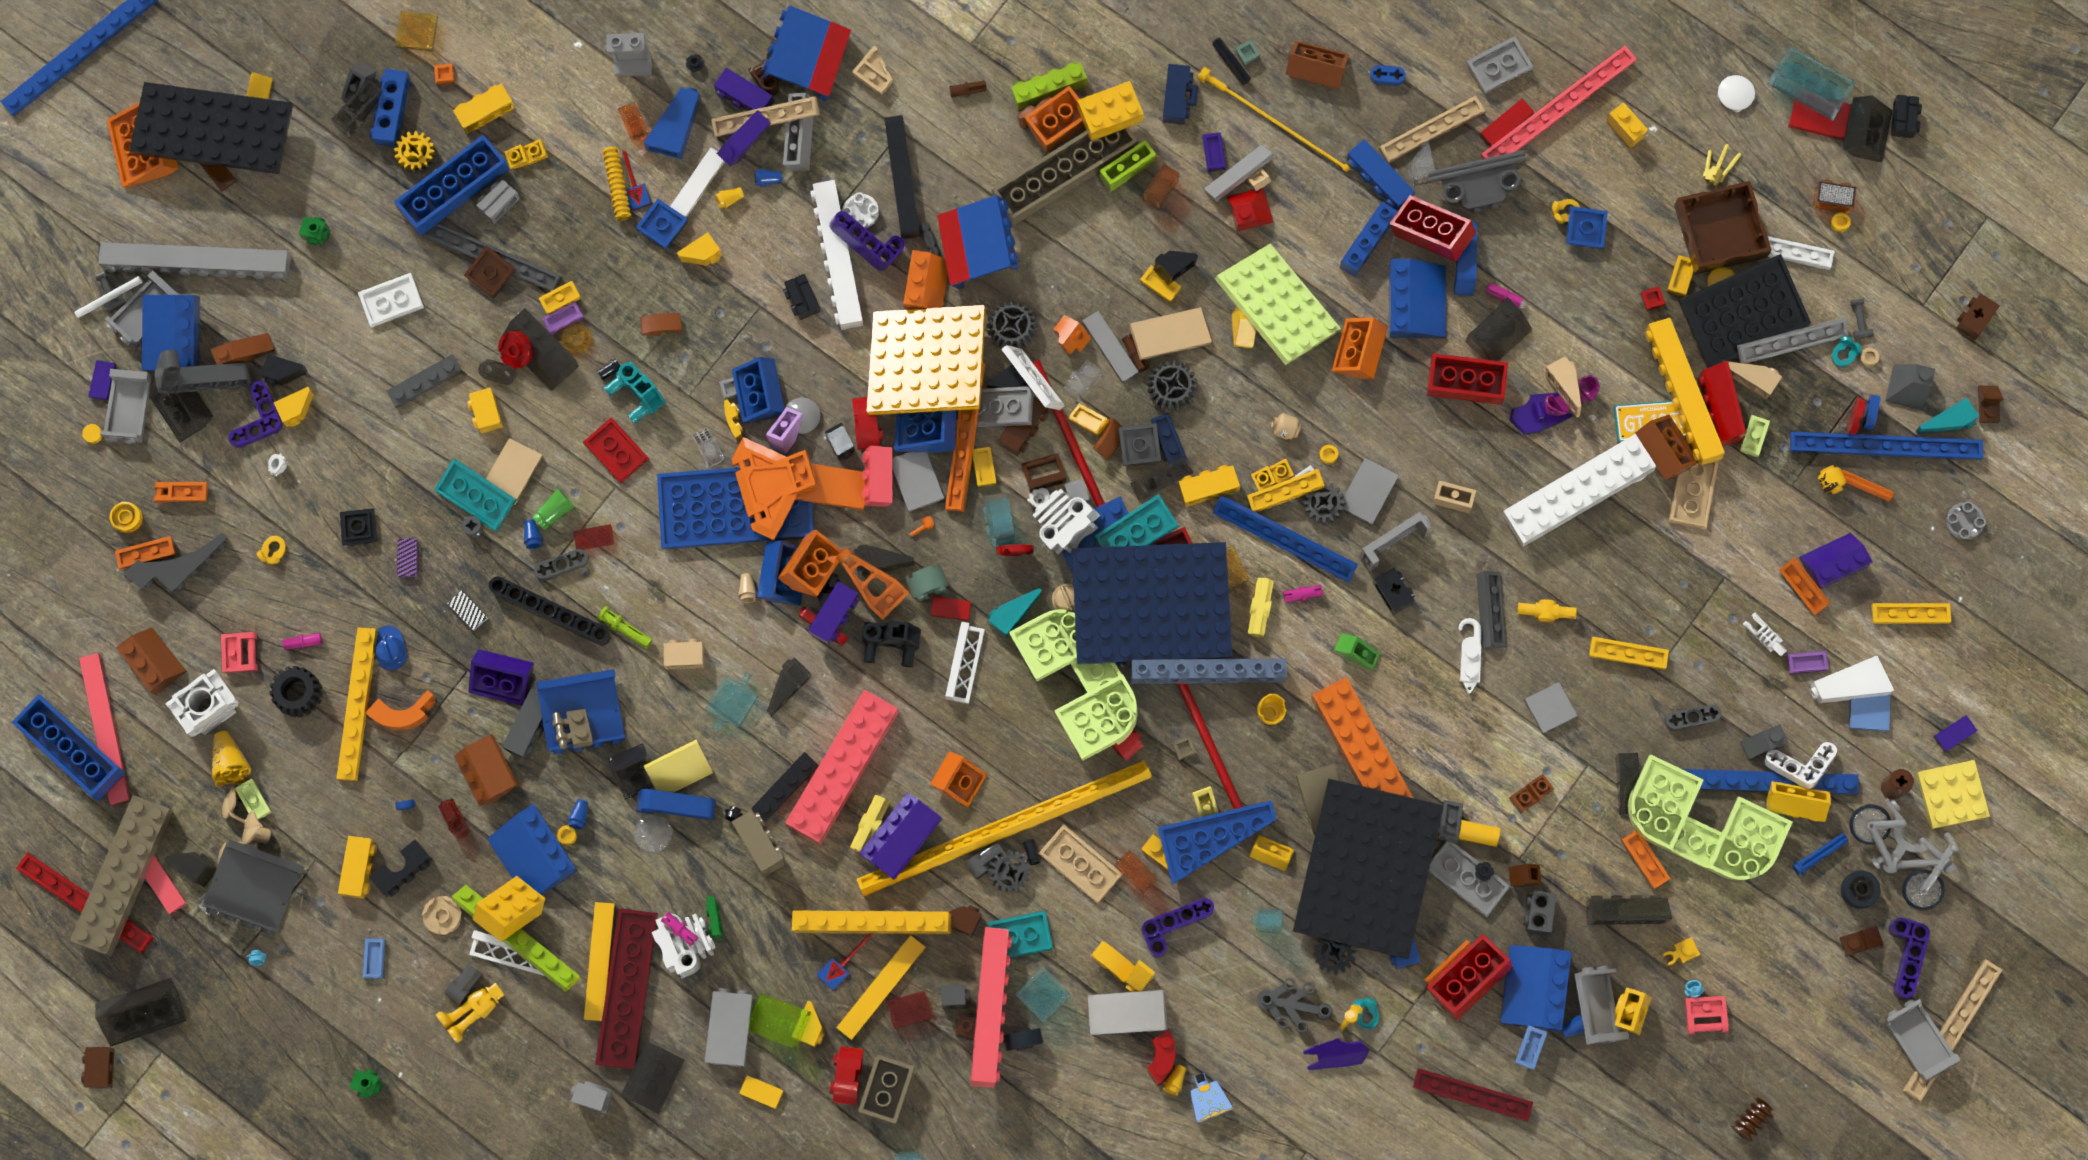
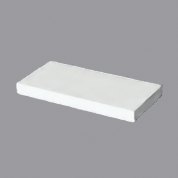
(1033, 377)

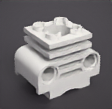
(1063, 518)
(187, 701)
(677, 951)

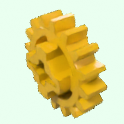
(419, 144)

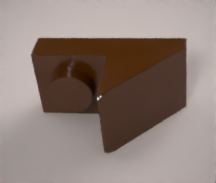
(1989, 404)
(1861, 941)

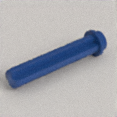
(1818, 855)

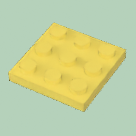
(1953, 794)

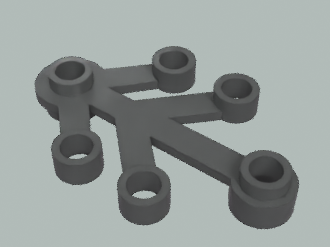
(1291, 1005)

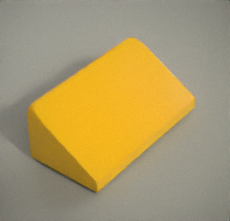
(259, 86)
(1271, 853)

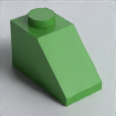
(1356, 651)

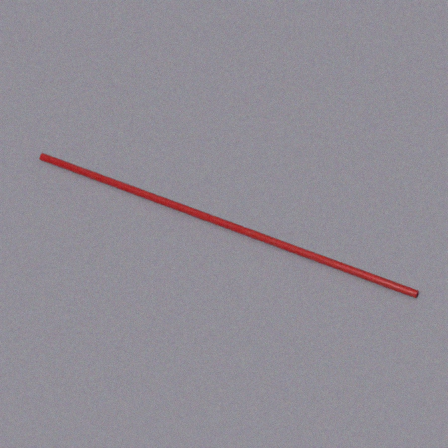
(1184, 689)

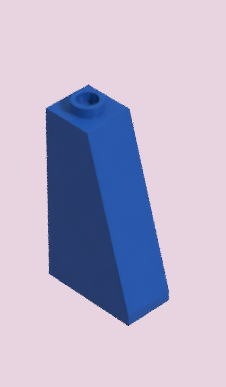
(674, 126)

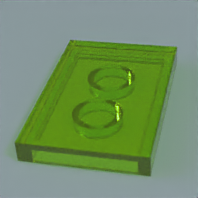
(778, 1021)

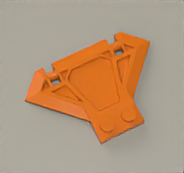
(771, 483)

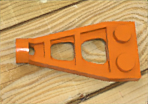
(888, 598)

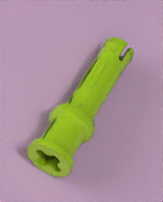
(617, 622)

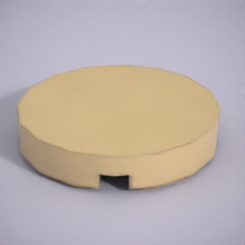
(442, 915)

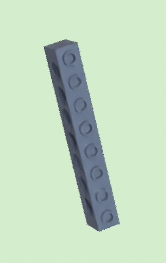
(1208, 671)

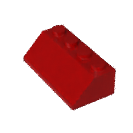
(1722, 403)
(1470, 977)

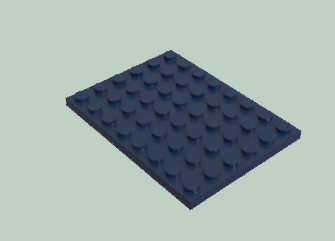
(1151, 602)

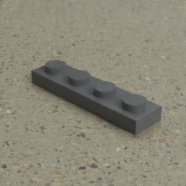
(424, 381)

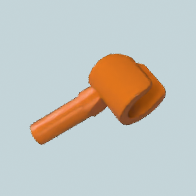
(927, 524)

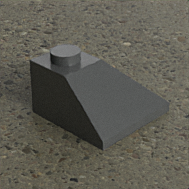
(1910, 385)

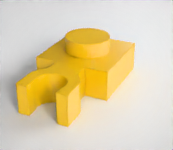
(1683, 951)

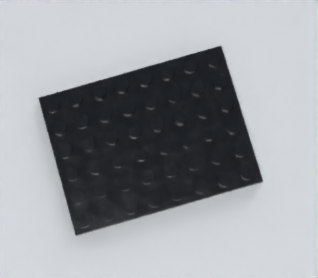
(1368, 868)

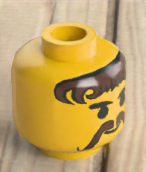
(1832, 479)

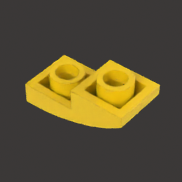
(525, 155)
(731, 415)
(1273, 475)
(1113, 961)

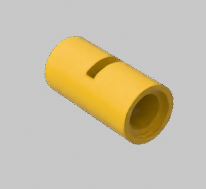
(1479, 833)

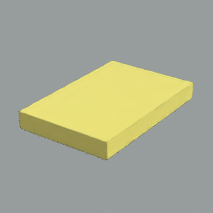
(678, 768)

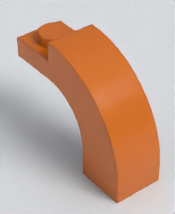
(402, 719)

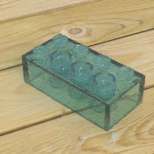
(1811, 83)

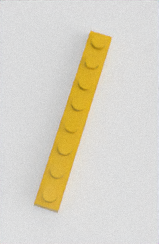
(357, 704)

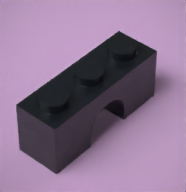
(415, 860)

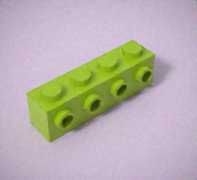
(1049, 84)

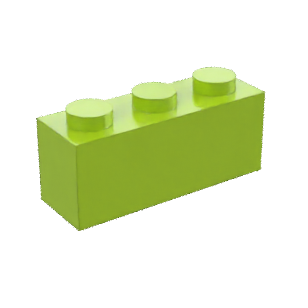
(1127, 166)

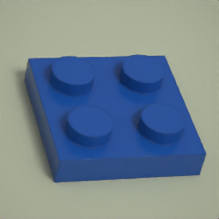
(662, 224)
(1586, 227)

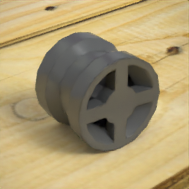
(472, 531)

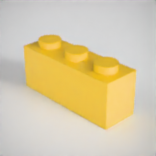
(483, 108)
(1208, 485)
(1798, 801)
(357, 867)

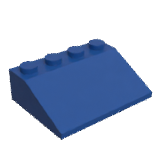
(1417, 299)
(170, 324)
(925, 431)
(532, 851)
(1536, 988)

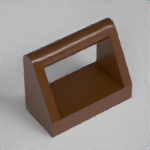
(1046, 481)

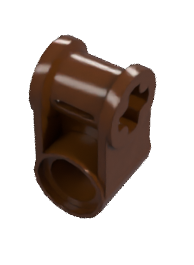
(757, 74)

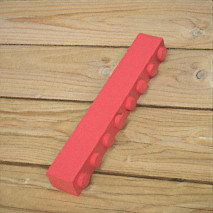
(989, 1007)

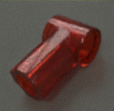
(453, 817)

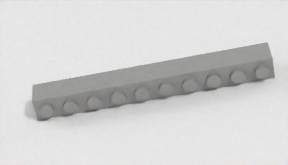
(195, 260)

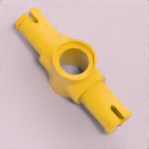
(1546, 610)

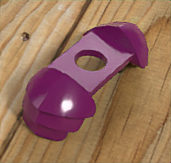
(1588, 390)

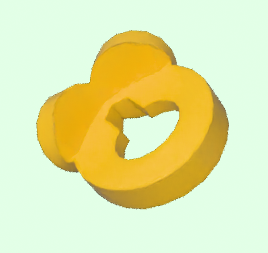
(1557, 206)
(263, 553)
(1351, 1016)

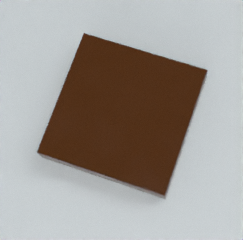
(490, 272)

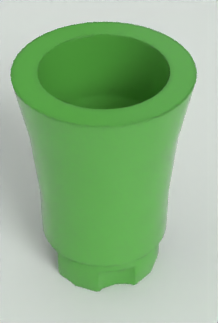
(553, 509)

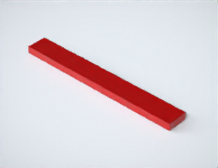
(76, 897)

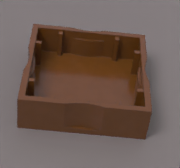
(1722, 227)

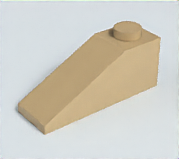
(1756, 377)
(1564, 379)

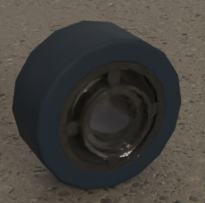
(1870, 884)
(1023, 1039)

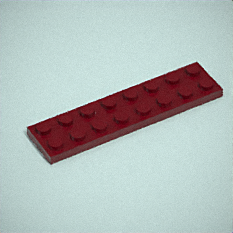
(626, 989)

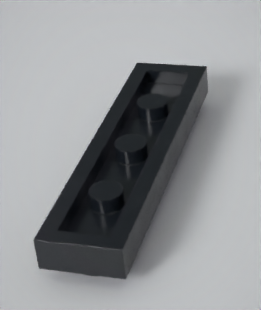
(785, 786)

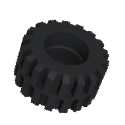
(285, 680)

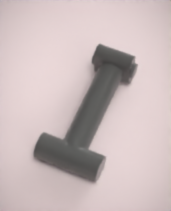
(114, 303)
(1862, 333)

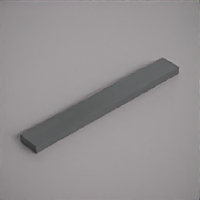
(472, 248)

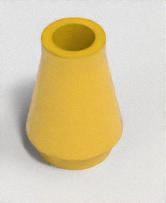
(728, 197)
(1175, 1080)

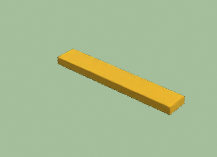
(599, 960)
(881, 987)

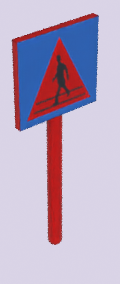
(637, 195)
(833, 972)

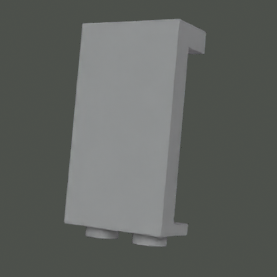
(629, 54)
(129, 317)
(127, 406)
(1369, 553)
(1598, 1006)
(728, 1028)
(1921, 1040)

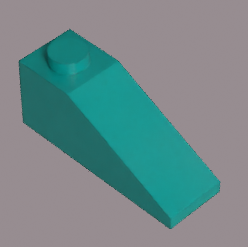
(1953, 419)
(1011, 613)

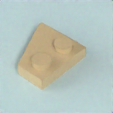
(873, 72)

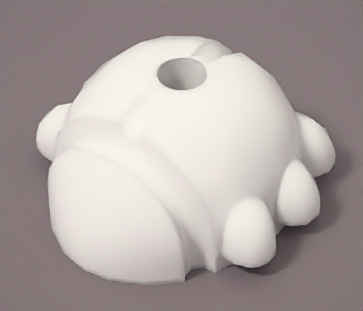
(277, 464)
(1038, 495)

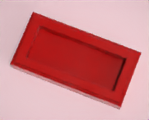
(950, 608)

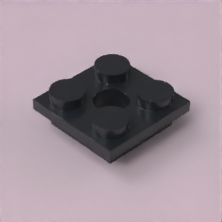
(366, 534)

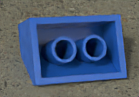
(758, 390)
(770, 587)

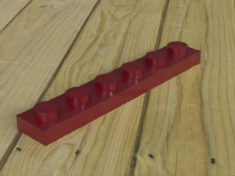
(1472, 1095)

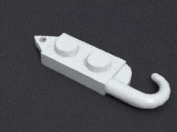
(1470, 656)

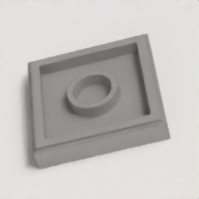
(1550, 708)

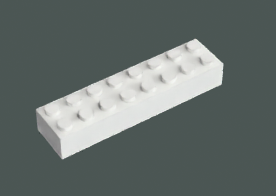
(1578, 490)

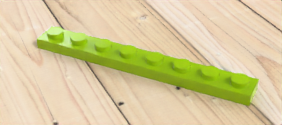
(525, 945)

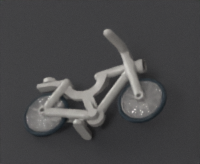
(1921, 888)

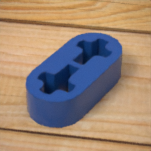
(1387, 75)
(1871, 412)

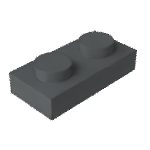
(1450, 821)

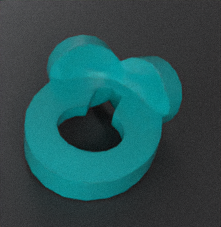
(1855, 349)
(1371, 1003)

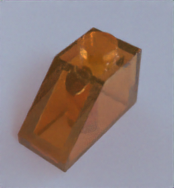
(633, 121)

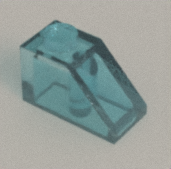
(1268, 921)

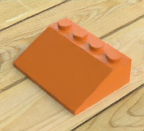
(132, 167)

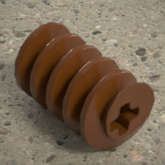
(1897, 784)
(1753, 1119)

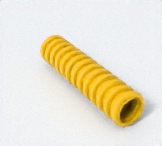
(616, 182)

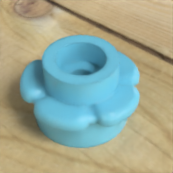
(256, 958)
(1693, 989)

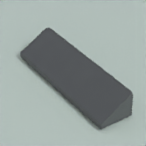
(1491, 610)

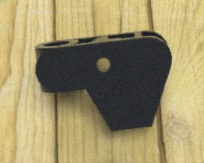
(886, 637)

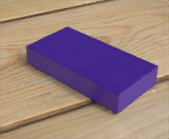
(1214, 152)
(101, 380)
(1955, 733)

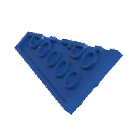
(1202, 839)

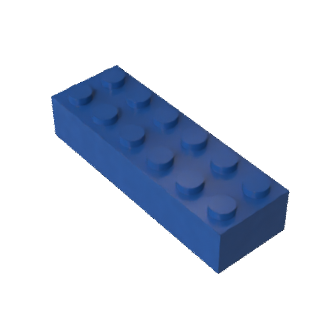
(451, 185)
(68, 747)

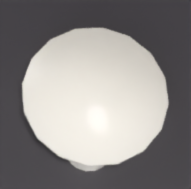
(1736, 93)
(862, 209)

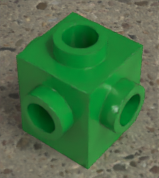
(314, 230)
(360, 1081)

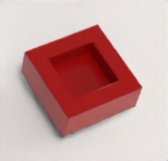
(1652, 298)

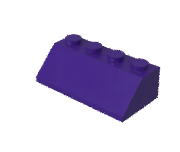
(900, 836)

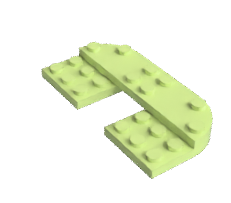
(1107, 709)
(1660, 816)

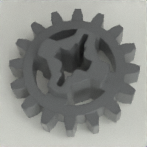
(1319, 508)
(1017, 868)

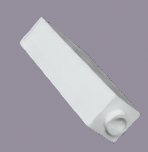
(1854, 682)

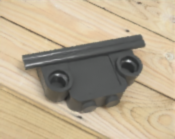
(1480, 182)

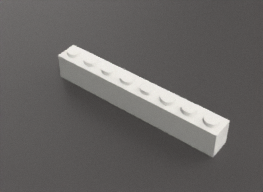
(838, 257)

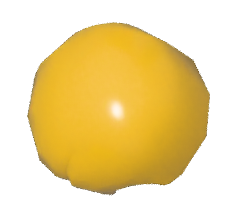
(1271, 709)

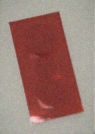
(594, 537)

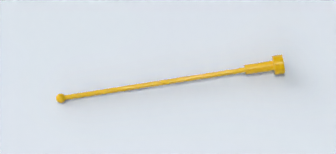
(1205, 75)

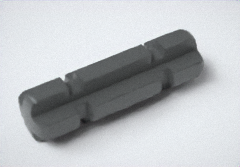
(929, 239)

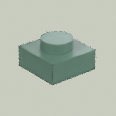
(1247, 52)

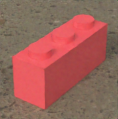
(877, 476)

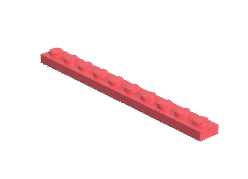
(1562, 104)

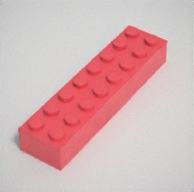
(842, 767)

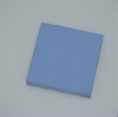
(1870, 713)

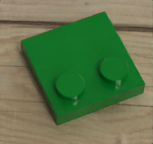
(715, 920)

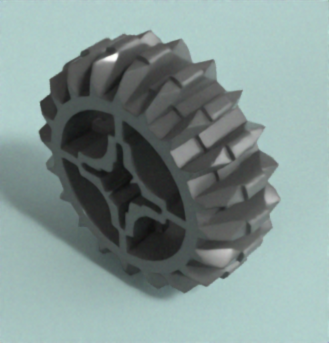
(1004, 312)
(1177, 389)

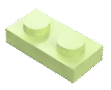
(1754, 436)
(253, 799)

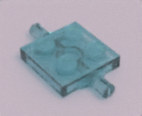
(731, 702)

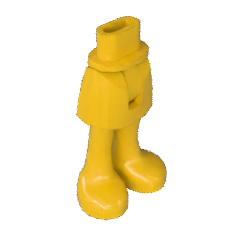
(481, 1002)

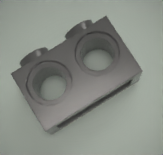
(1545, 913)
(954, 997)

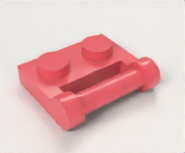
(233, 652)
(1704, 1008)

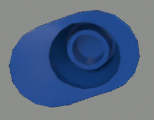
(390, 648)

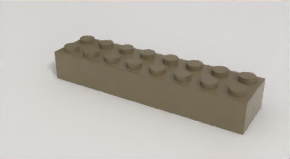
(1061, 172)
(121, 876)

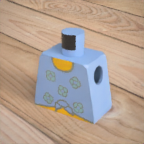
(1208, 1099)

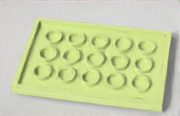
(1277, 304)

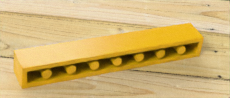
(1685, 392)
(871, 922)

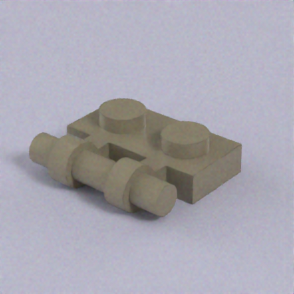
(578, 726)

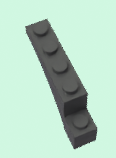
(175, 571)

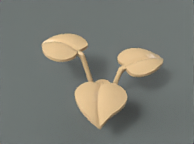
(253, 828)

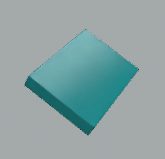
(1028, 932)

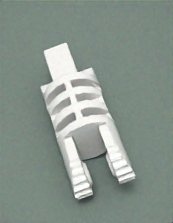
(1766, 635)

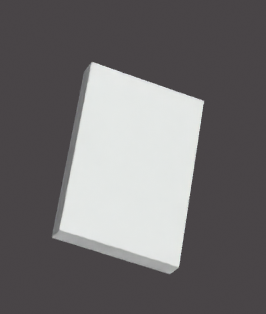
(390, 300)

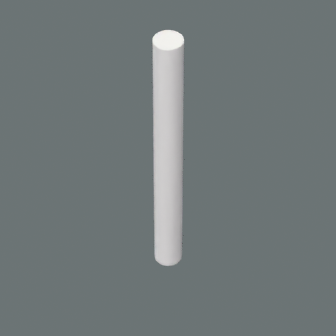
(109, 296)

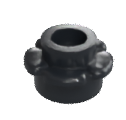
(694, 67)
(732, 813)
(1479, 871)

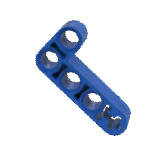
(1467, 269)
(678, 804)

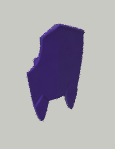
(1533, 415)
(1337, 1054)

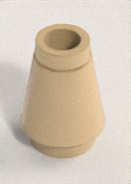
(747, 589)

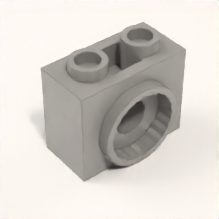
(591, 1096)

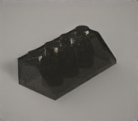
(549, 358)
(1627, 911)
(140, 1012)

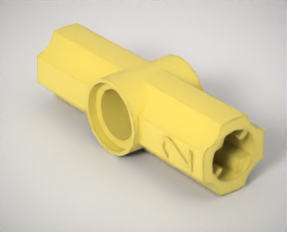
(1260, 607)
(870, 822)

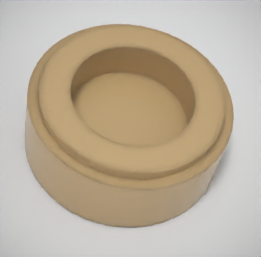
(1869, 357)

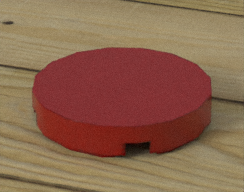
(515, 349)
(1855, 416)
(1015, 550)

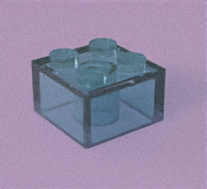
(1000, 525)
(1043, 995)

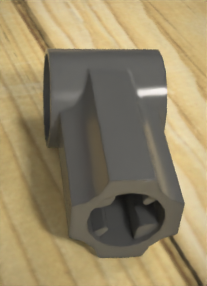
(980, 863)
(461, 988)

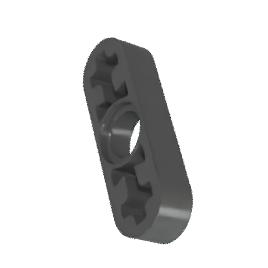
(549, 574)
(1708, 719)

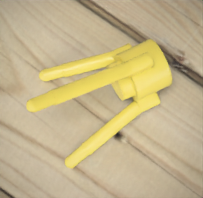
(1714, 175)

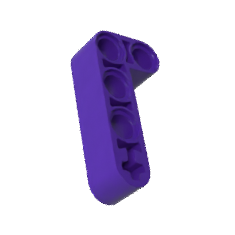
(865, 238)
(1179, 923)
(1907, 959)

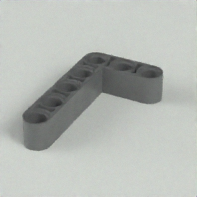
(175, 379)

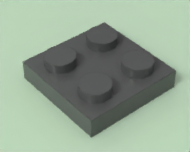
(1139, 444)

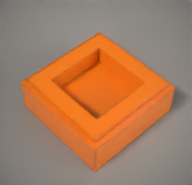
(444, 74)

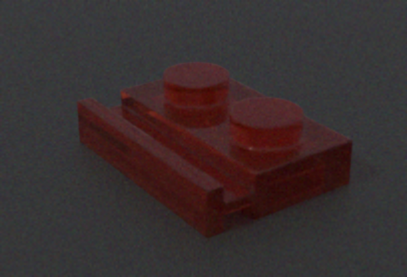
(909, 1010)

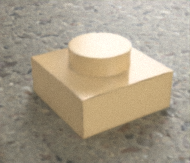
(1259, 179)

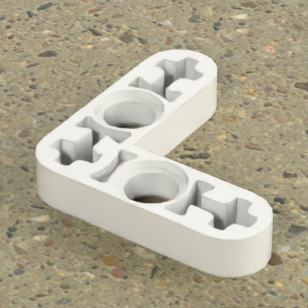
(1801, 770)

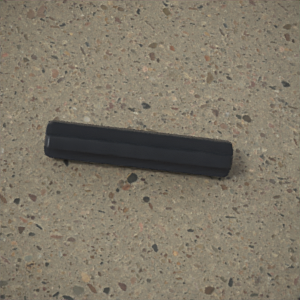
(1231, 61)

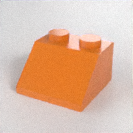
(958, 779)

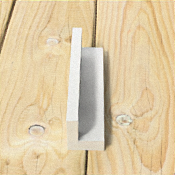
(957, 662)
(490, 939)

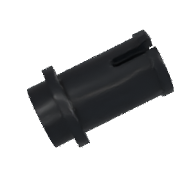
(608, 369)
(1031, 852)

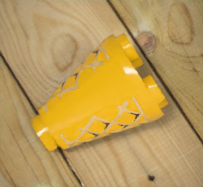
(228, 761)

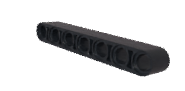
(902, 177)
(556, 617)

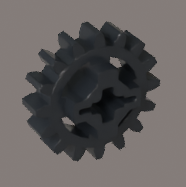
(1340, 965)

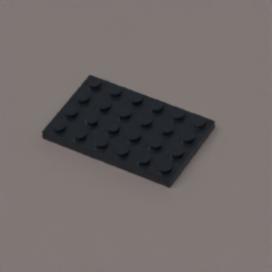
(1744, 310)

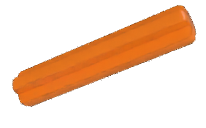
(1868, 486)

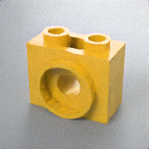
(1631, 1010)

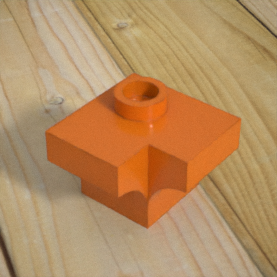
(1071, 335)

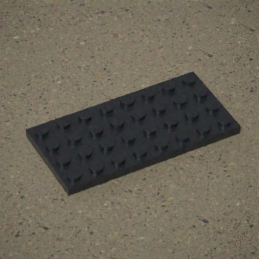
(211, 128)

